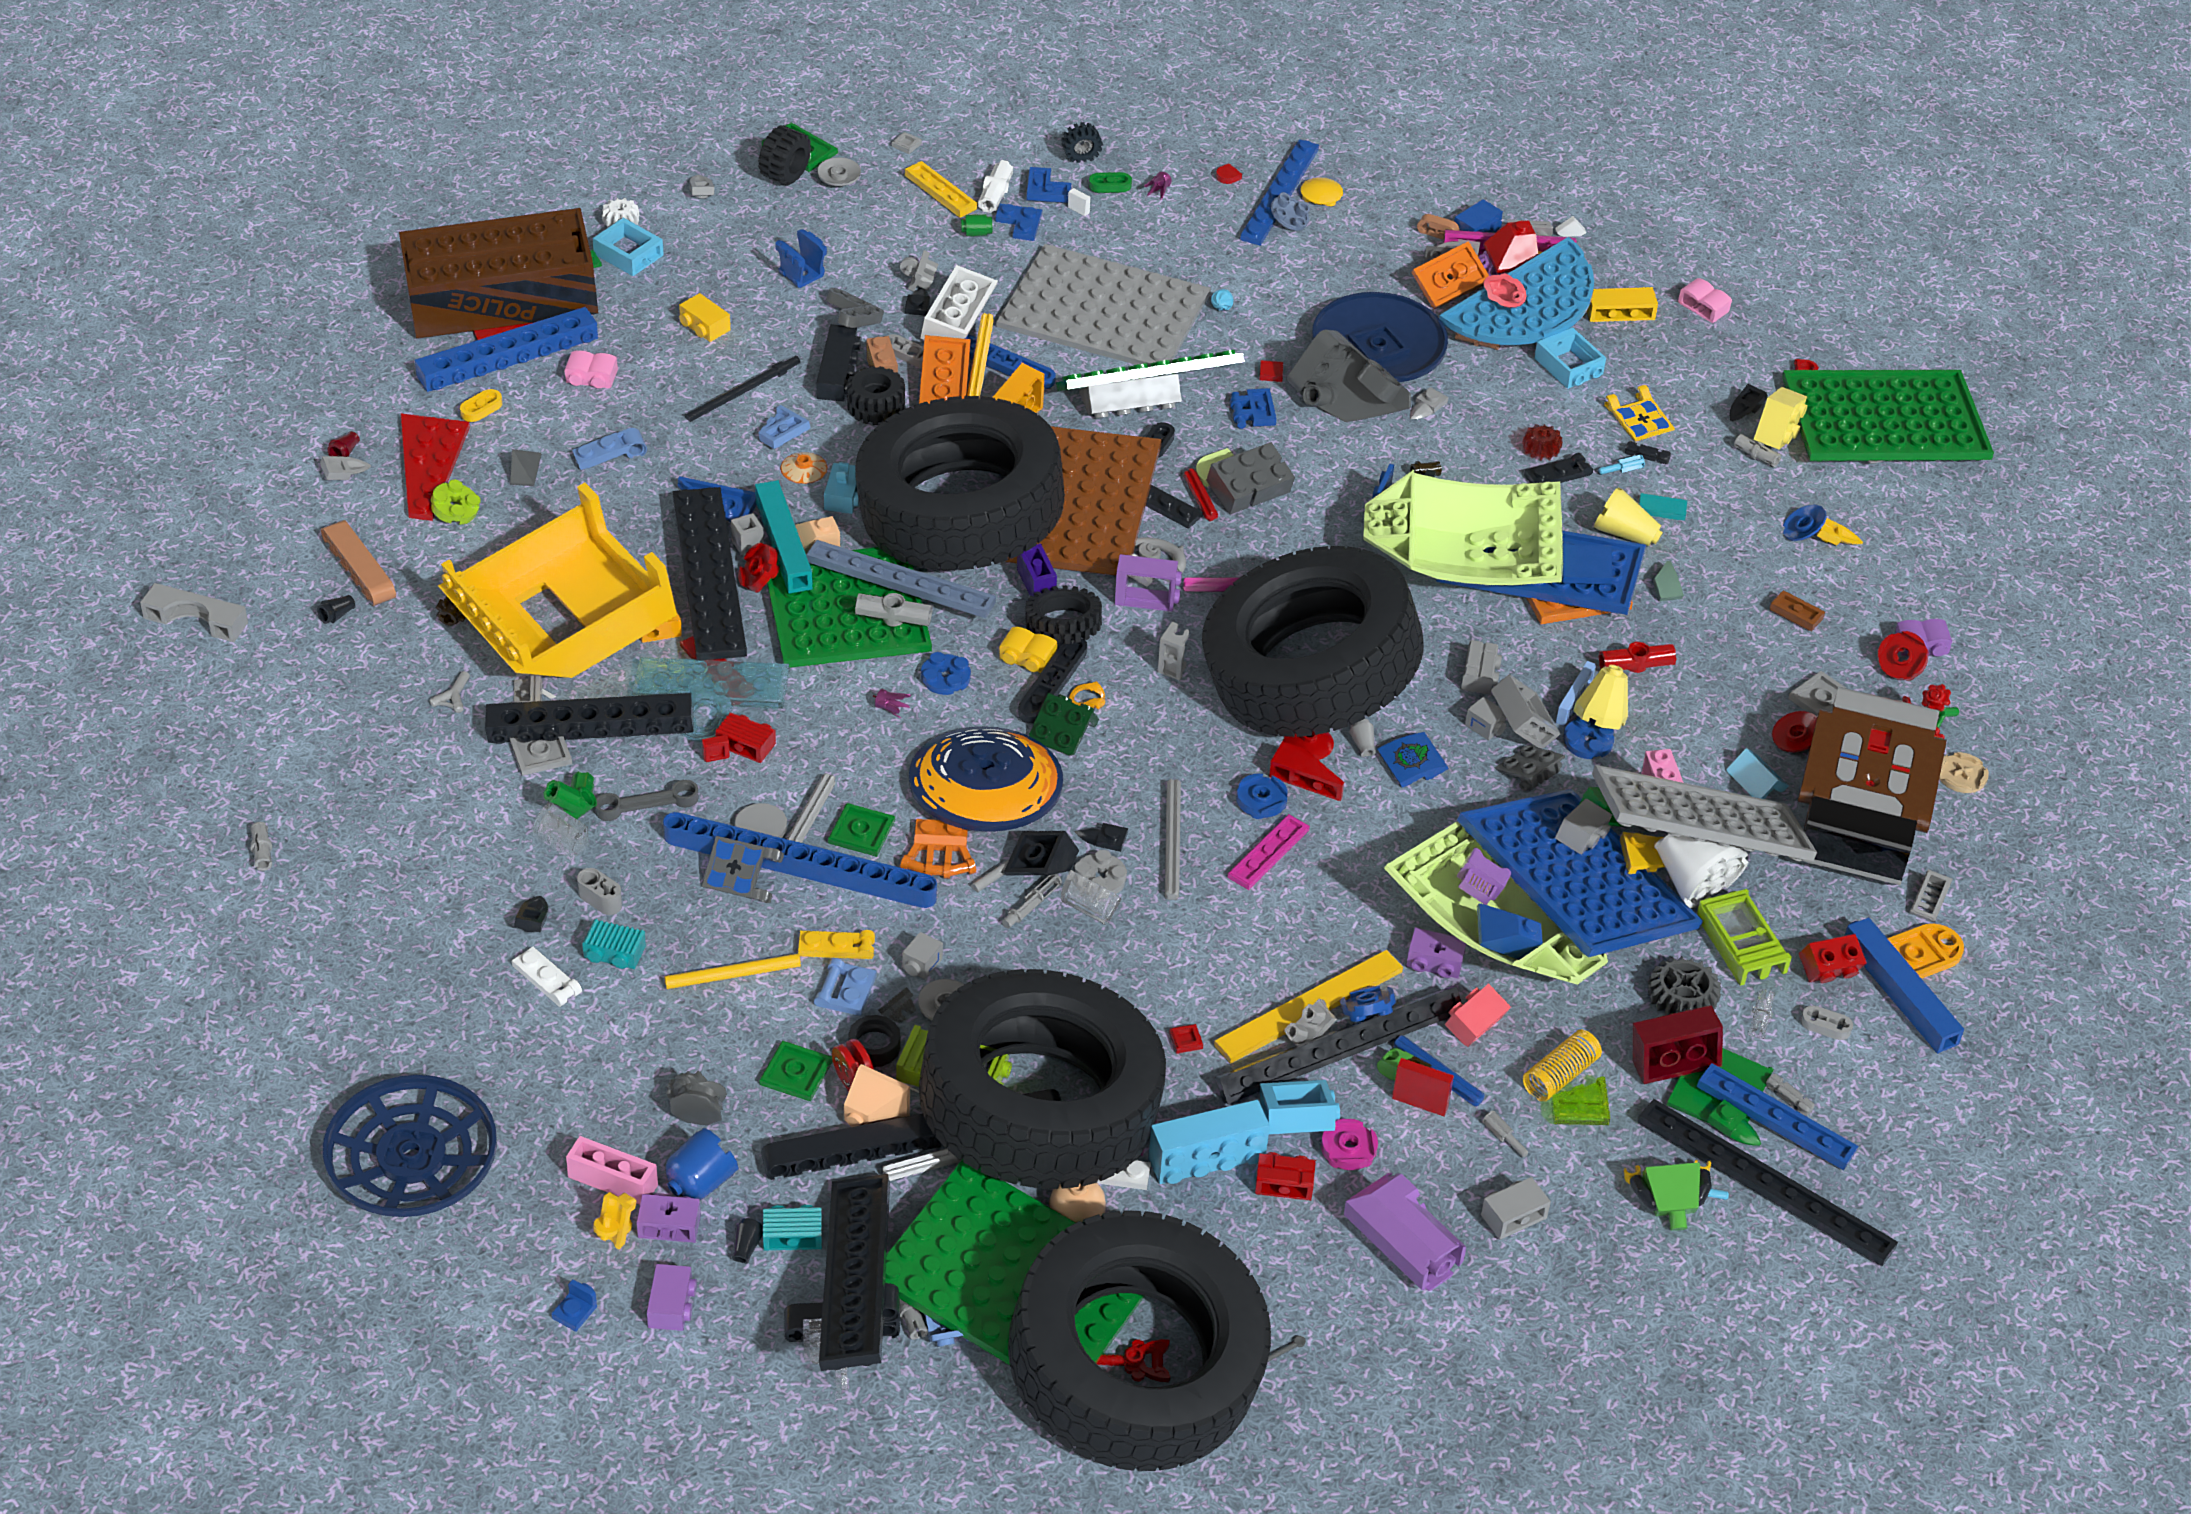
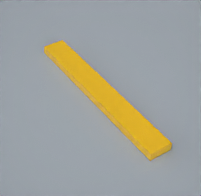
(1273, 1023)

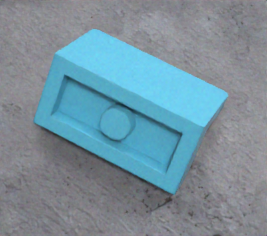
(1755, 775)

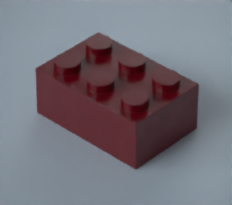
(1677, 1044)

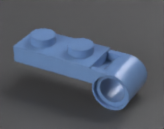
(609, 447)

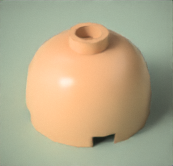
(1078, 1202)

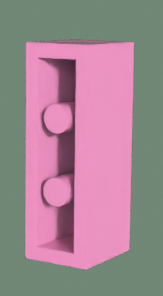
(611, 1169)

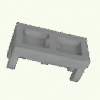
(1171, 652)
(528, 689)

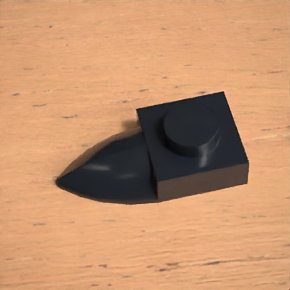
(917, 302)
(1747, 401)
(1106, 837)
(532, 915)

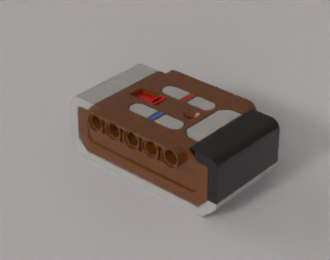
(1870, 783)

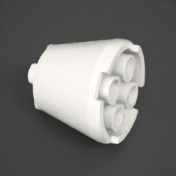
(1700, 867)

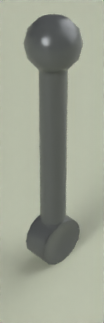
(1299, 1341)

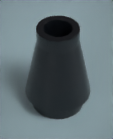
(334, 609)
(746, 1239)

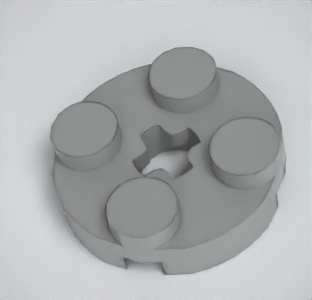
(1103, 862)

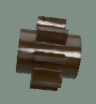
(448, 612)

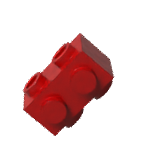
(1832, 958)

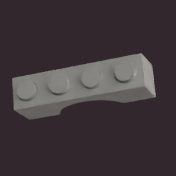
(166, 604)

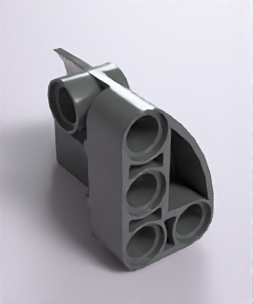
(1346, 380)

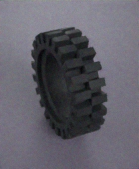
(1064, 599)

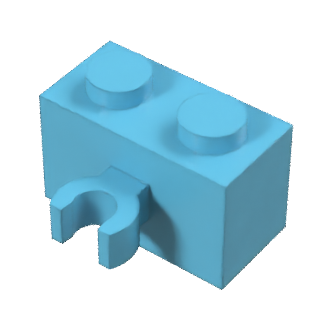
(841, 489)

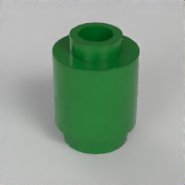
(977, 225)

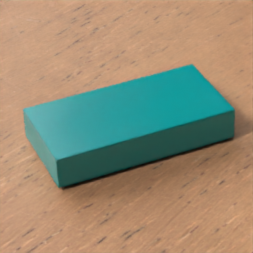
(1663, 506)

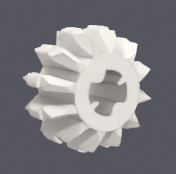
(618, 209)

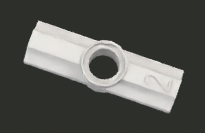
(995, 186)

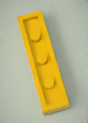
(940, 189)

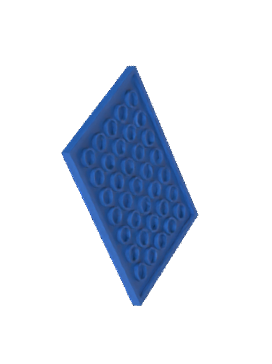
(1584, 893)

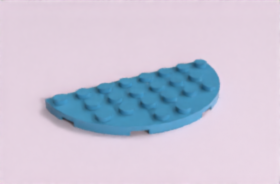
(1557, 297)

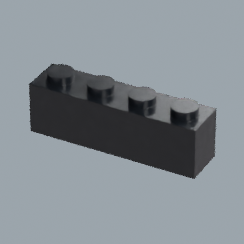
(837, 362)

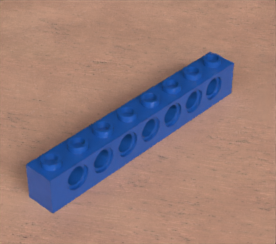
(506, 349)

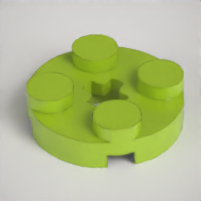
(459, 493)

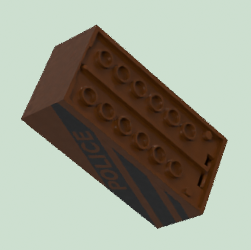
(498, 272)

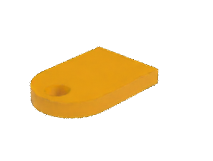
(1925, 950)

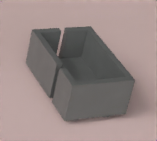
(1250, 471)

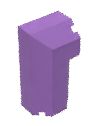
(1405, 1230)

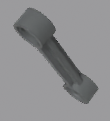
(647, 800)

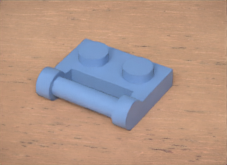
(853, 991)

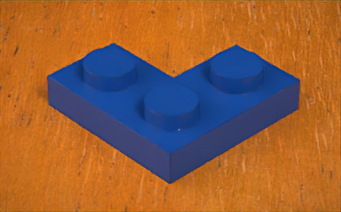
(1042, 189)
(1024, 218)

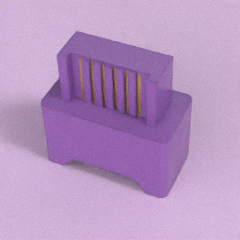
(1482, 877)

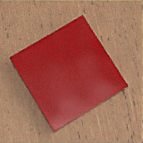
(1422, 1087)

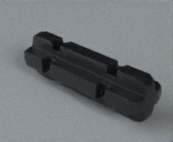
(1648, 452)

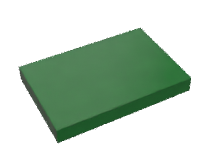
(819, 151)

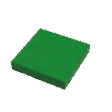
(861, 829)
(796, 1071)

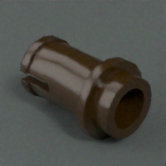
(1420, 468)

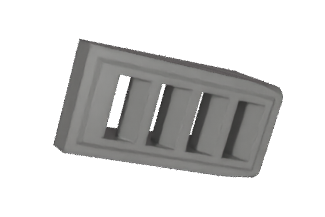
(1935, 880)

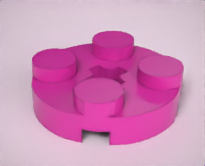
(1345, 1157)

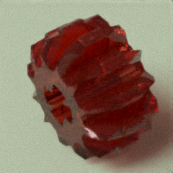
(1542, 442)

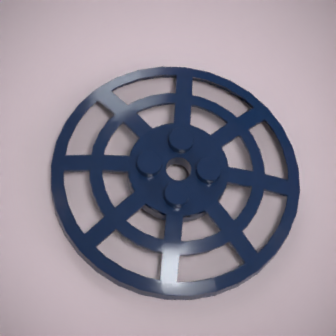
(408, 1136)

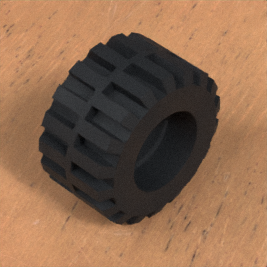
(784, 155)
(875, 394)

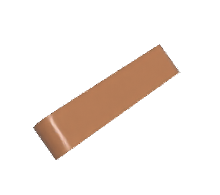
(359, 561)

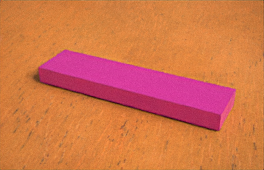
(1268, 852)

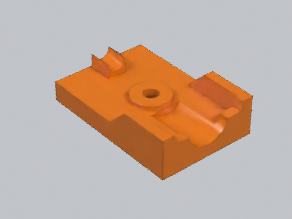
(1460, 263)

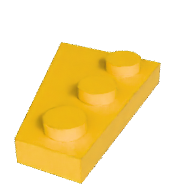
(1640, 852)

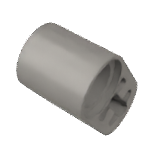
(599, 891)

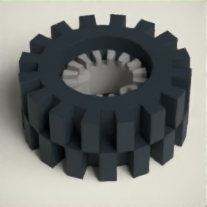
(1086, 151)

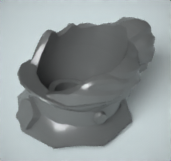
(695, 1098)

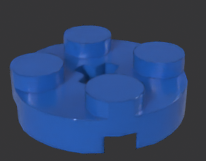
(957, 679)
(1575, 740)
(1257, 806)
(1368, 1002)

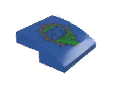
(1412, 758)

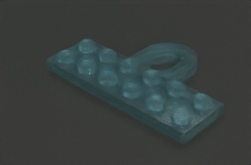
(714, 684)

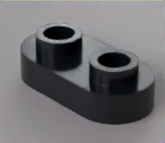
(1158, 431)

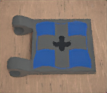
(736, 868)

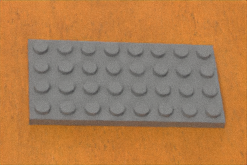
(1703, 813)

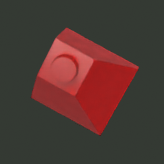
(1512, 246)

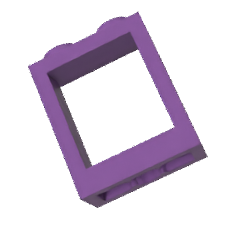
(1147, 597)

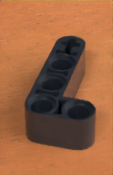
(797, 1312)

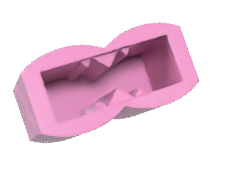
(1705, 300)
(591, 369)

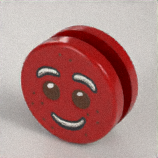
(848, 1059)

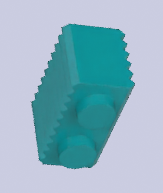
(614, 944)
(792, 1228)

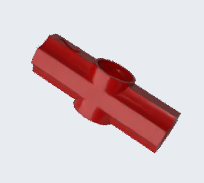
(1639, 657)

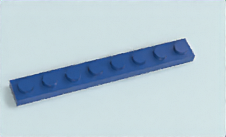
(1285, 181)

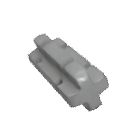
(1790, 1094)

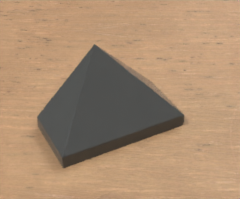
(524, 467)

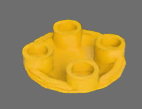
(1321, 191)

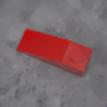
(1302, 769)

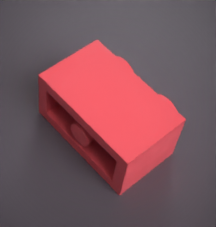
(1477, 1015)

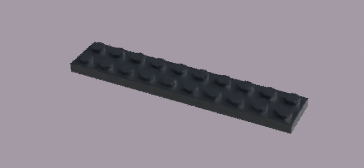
(709, 574)
(855, 1273)

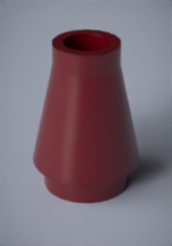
(343, 445)

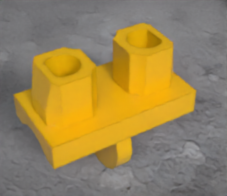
(615, 1218)

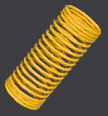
(1545, 1077)

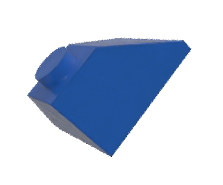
(1507, 932)

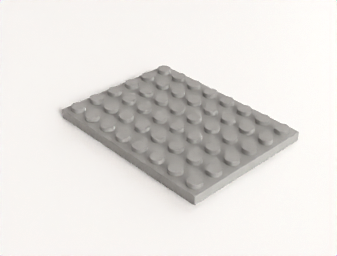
(1103, 307)

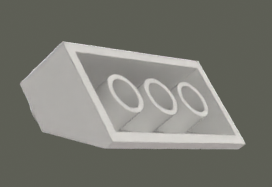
(958, 304)

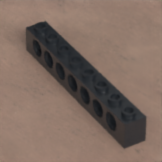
(590, 718)

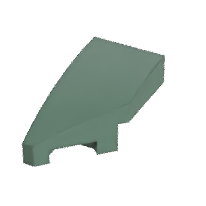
(1667, 584)

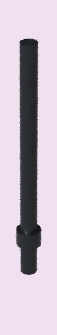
(778, 369)

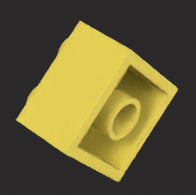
(1781, 418)

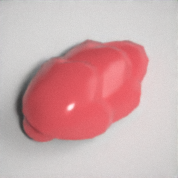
(1505, 290)

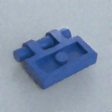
(1260, 409)

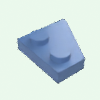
(783, 427)

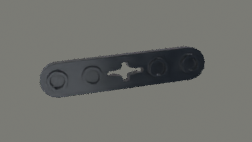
(1063, 665)

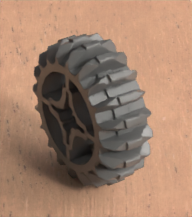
(1684, 982)

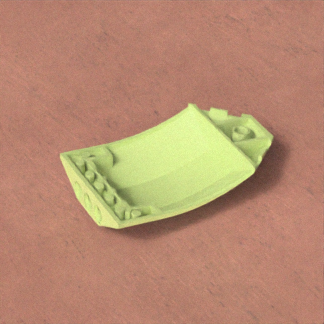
(1432, 881)

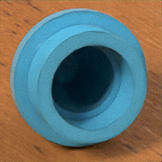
(1222, 299)

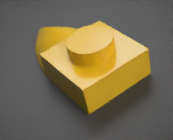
(1837, 533)

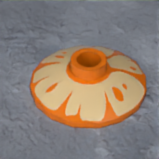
(804, 467)

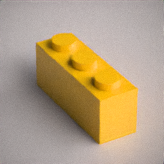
(1622, 304)

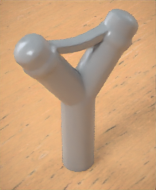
(453, 694)

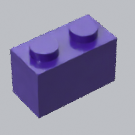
(1036, 570)

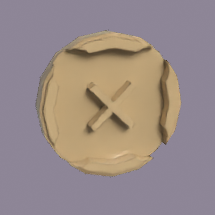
(1963, 773)

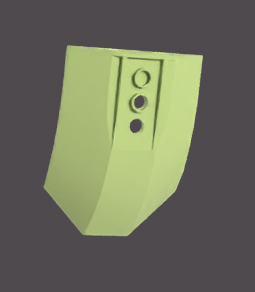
(1447, 524)

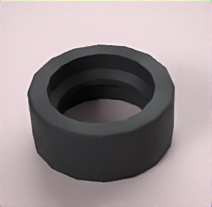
(883, 1025)

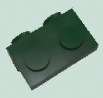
(1062, 723)

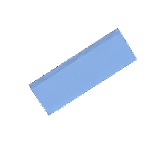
(1581, 683)

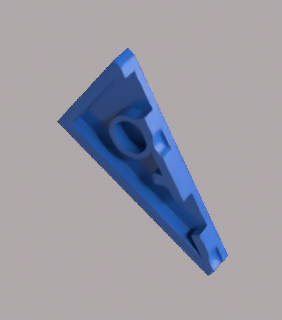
(735, 501)

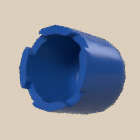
(699, 1166)

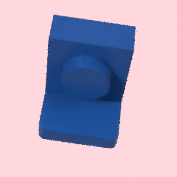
(576, 1306)

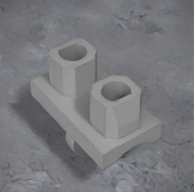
(921, 272)
(1312, 1024)

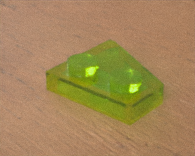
(1582, 1105)

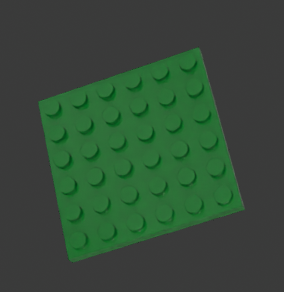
(822, 622)

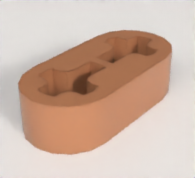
(1437, 225)

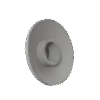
(839, 171)
(934, 994)

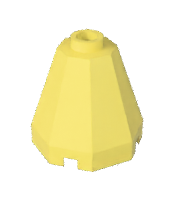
(1605, 699)

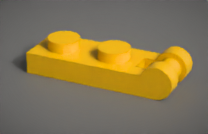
(836, 944)

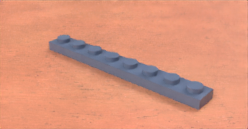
(901, 579)

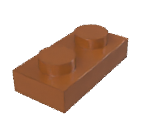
(1797, 610)

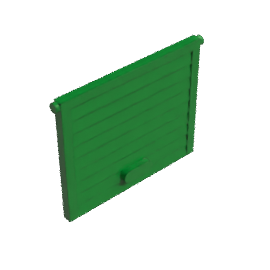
(1699, 1104)

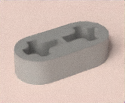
(1826, 1022)

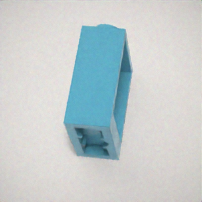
(649, 251)
(1566, 341)
(1299, 1106)

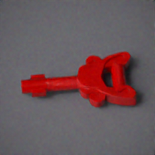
(1134, 1360)

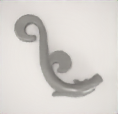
(1147, 545)

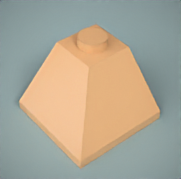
(820, 529)
(875, 1098)

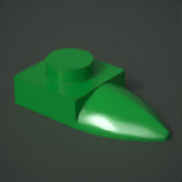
(1733, 1124)

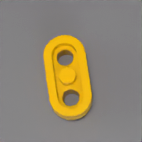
(481, 405)

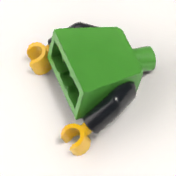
(1672, 1189)

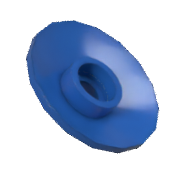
(1804, 522)

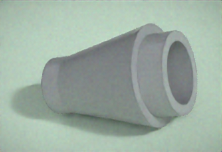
(1363, 736)

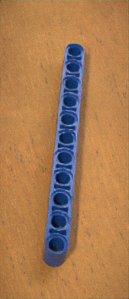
(809, 861)

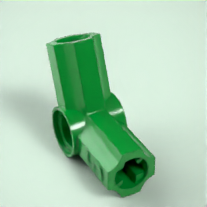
(574, 799)

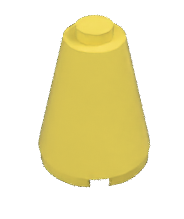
(1628, 520)

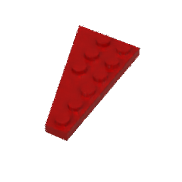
(430, 455)

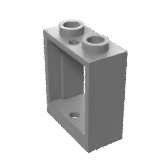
(1525, 712)

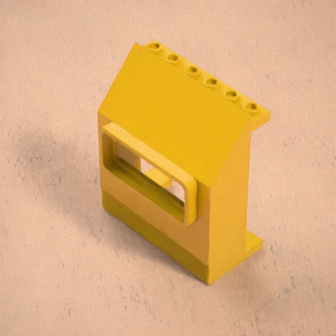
(584, 571)

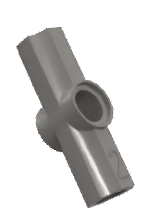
(893, 609)

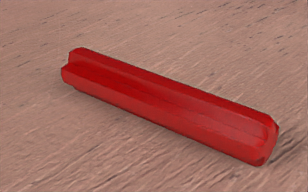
(1200, 494)

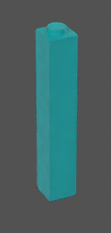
(783, 536)

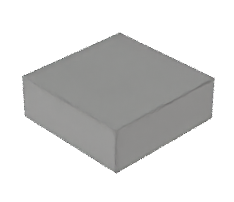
(906, 142)

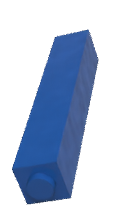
(1906, 987)

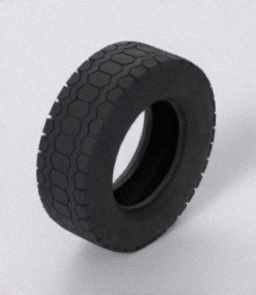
(962, 526)
(1327, 686)
(1032, 1136)
(1112, 1416)

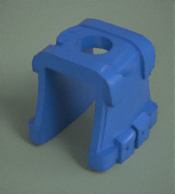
(809, 260)

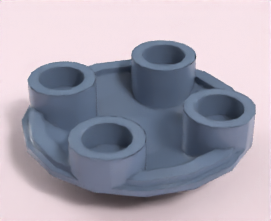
(1290, 212)

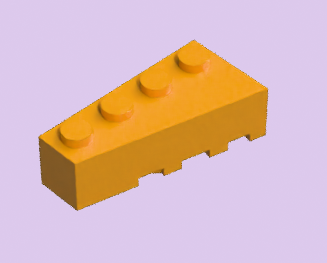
(1024, 388)

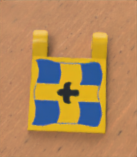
(1640, 418)

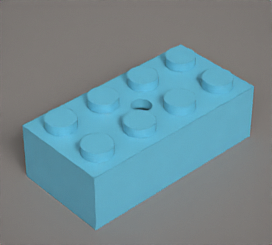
(1208, 1142)

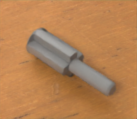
(1503, 1131)

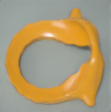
(1095, 702)

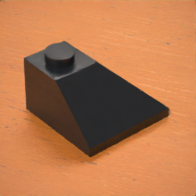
(1042, 854)

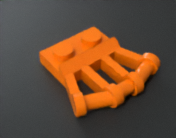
(939, 836)

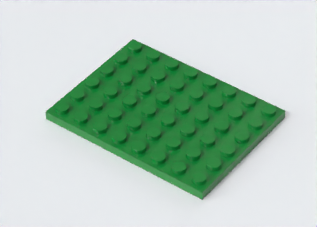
(1888, 415)
(970, 1258)

